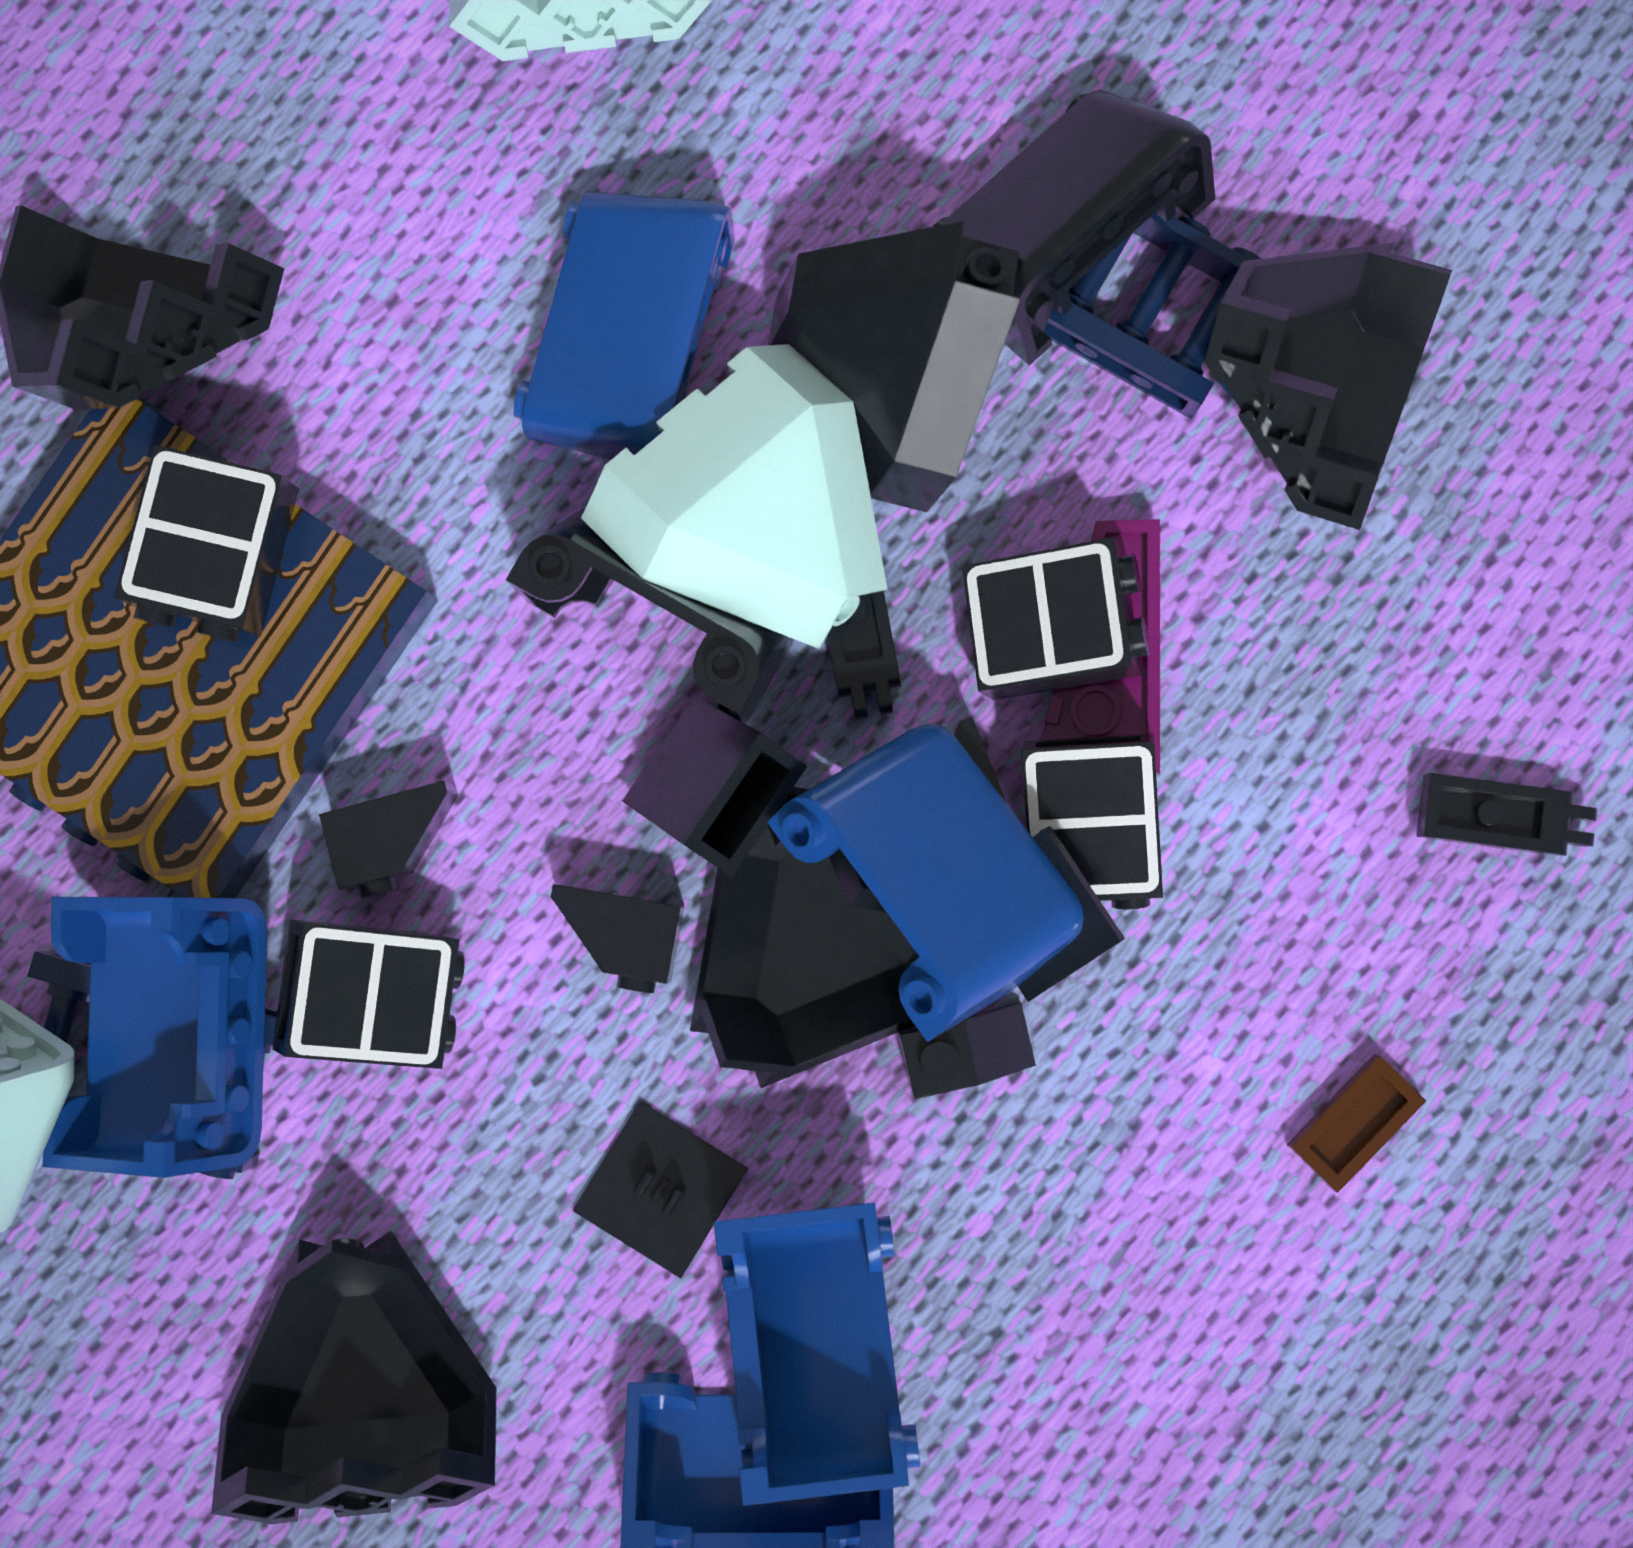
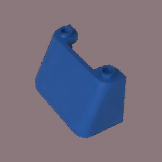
(624, 320)
(944, 867)
(167, 1034)
(813, 1354)
(687, 1484)

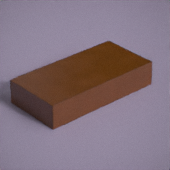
(1356, 1123)

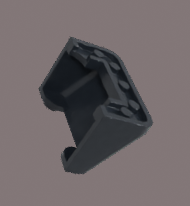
(1082, 196)
(578, 566)

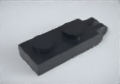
(865, 655)
(1501, 815)

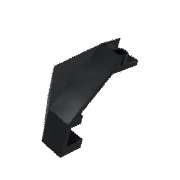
(111, 320)
(911, 339)
(1324, 364)
(797, 963)
(354, 1394)

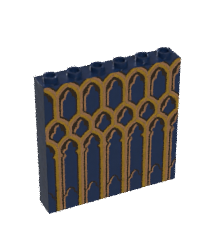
(156, 734)

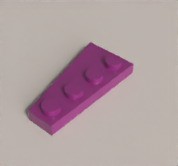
(1129, 703)

